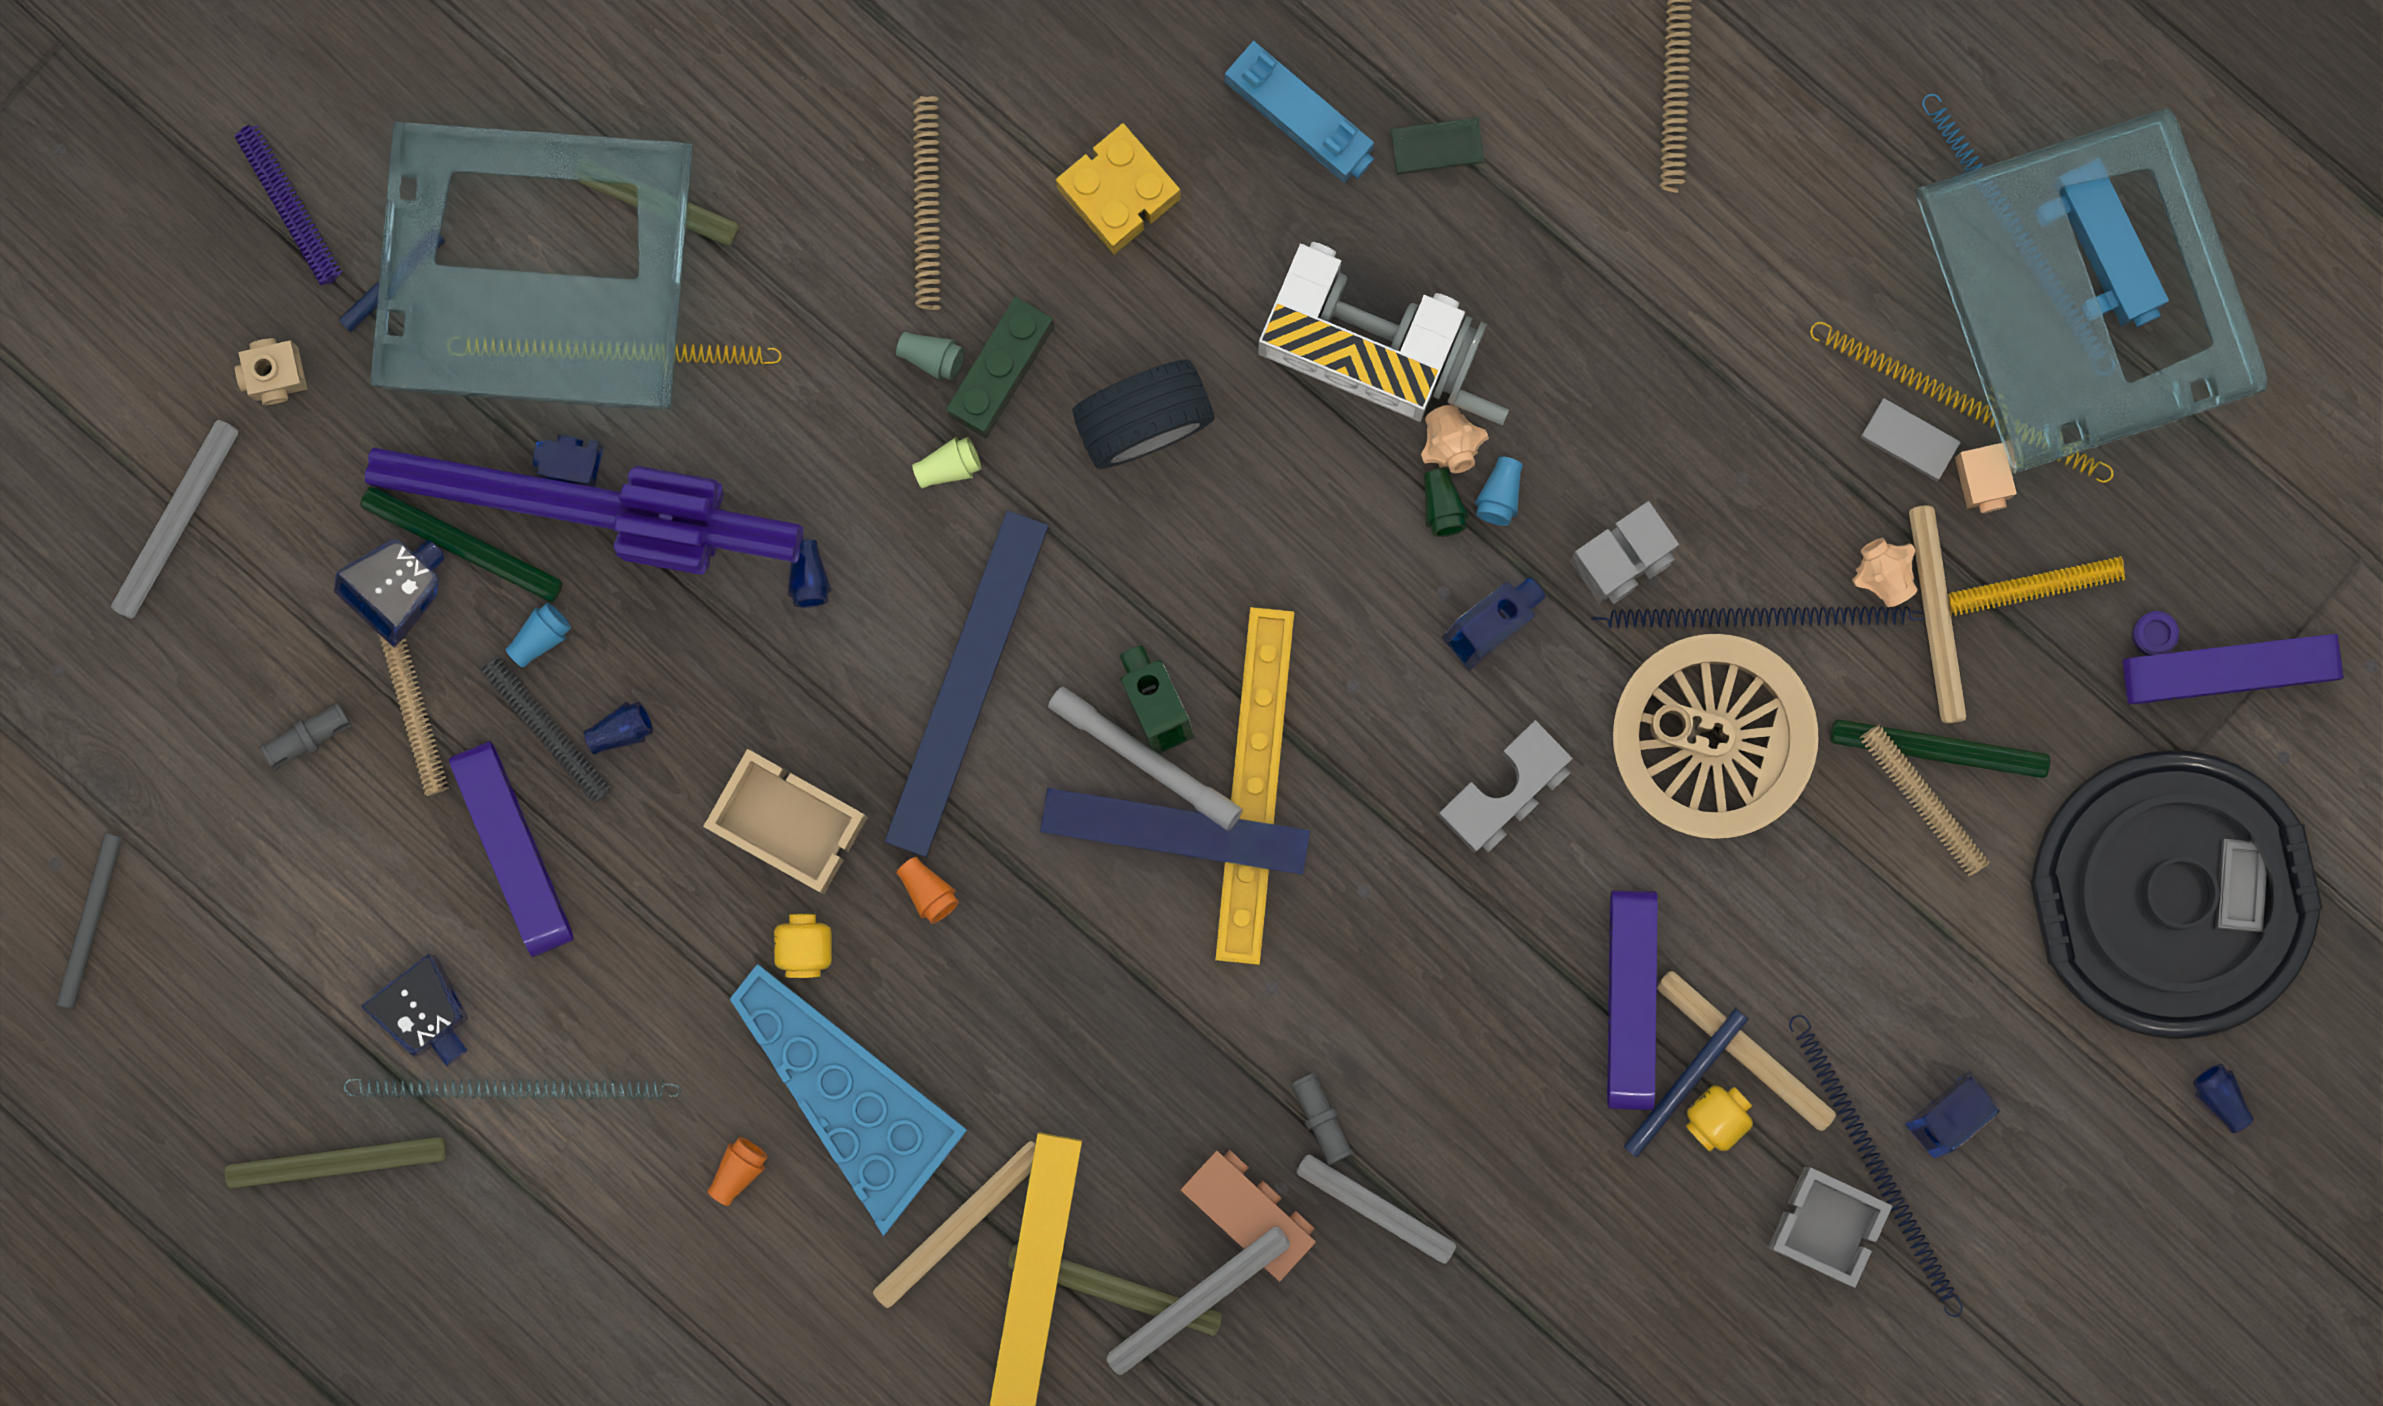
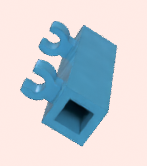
(1300, 113)
(2114, 252)

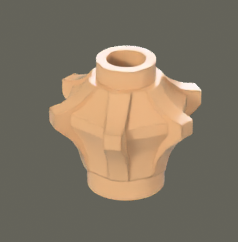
(1452, 439)
(1887, 571)

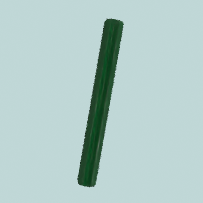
(461, 544)
(1948, 749)

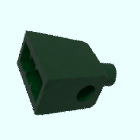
(1161, 713)

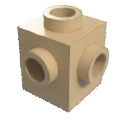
(286, 373)

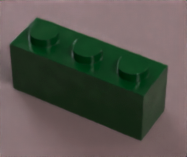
(1000, 367)

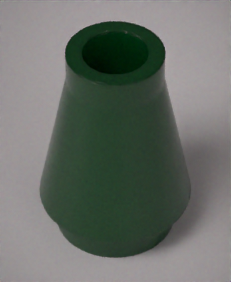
(1443, 505)

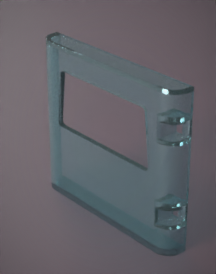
(2035, 309)
(530, 330)

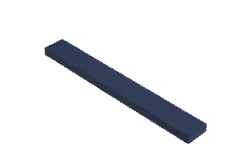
(966, 683)

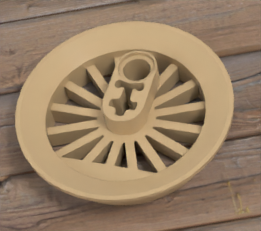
(1785, 759)

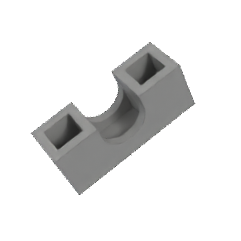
(1537, 763)

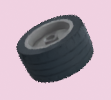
(1143, 414)

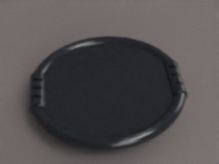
(2134, 895)

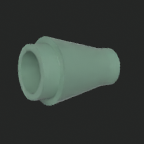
(934, 355)

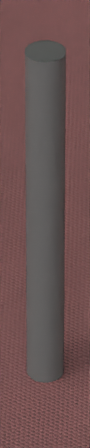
(89, 921)

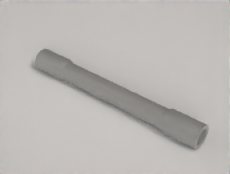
(1204, 798)

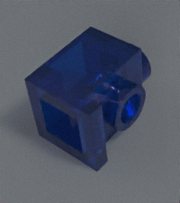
(568, 460)

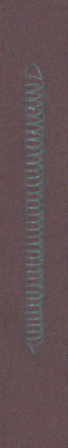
(512, 1089)

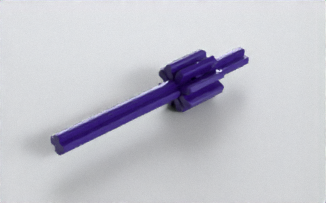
(658, 515)

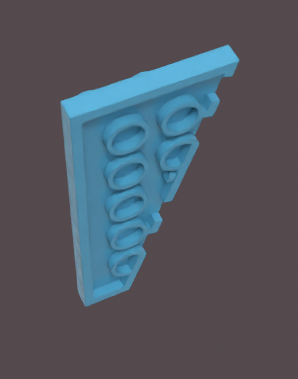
(864, 1112)

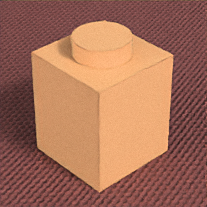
(1986, 477)

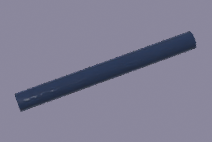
(1686, 1082)

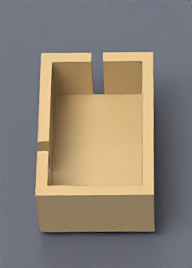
(785, 821)

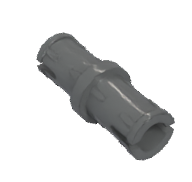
(305, 736)
(1322, 1118)

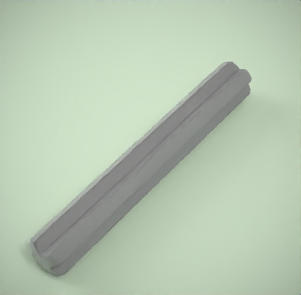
(1376, 1209)

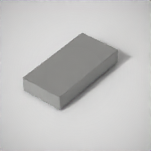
(1910, 439)
(2241, 887)

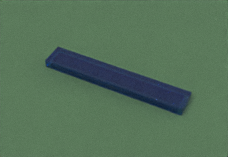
(1174, 831)

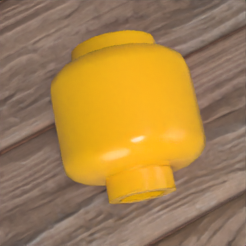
(802, 946)
(1719, 1118)

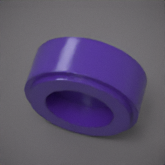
(2155, 633)

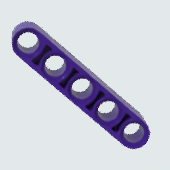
(2232, 669)
(511, 849)
(1632, 1000)

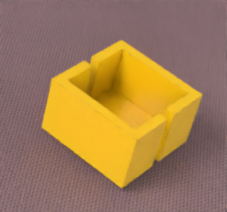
(1118, 188)

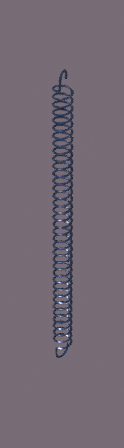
(1760, 618)
(1875, 1169)

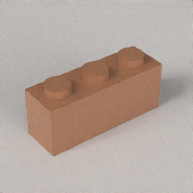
(1247, 1209)

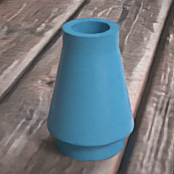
(1500, 494)
(539, 634)

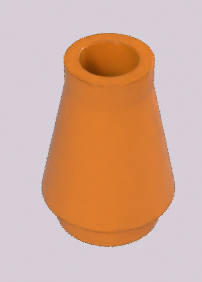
(929, 892)
(737, 1169)

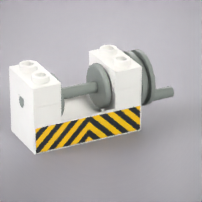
(1305, 340)

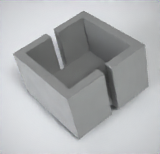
(1620, 556)
(1829, 1226)

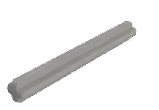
(174, 519)
(1198, 1300)

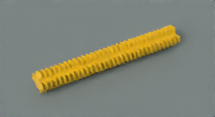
(2036, 585)

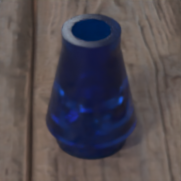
(808, 577)
(621, 728)
(2223, 1096)

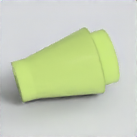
(949, 463)

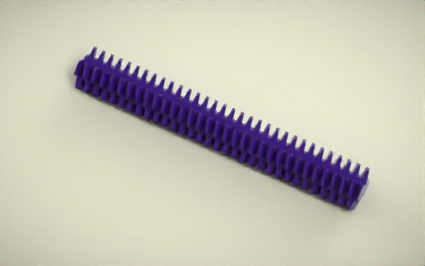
(286, 205)

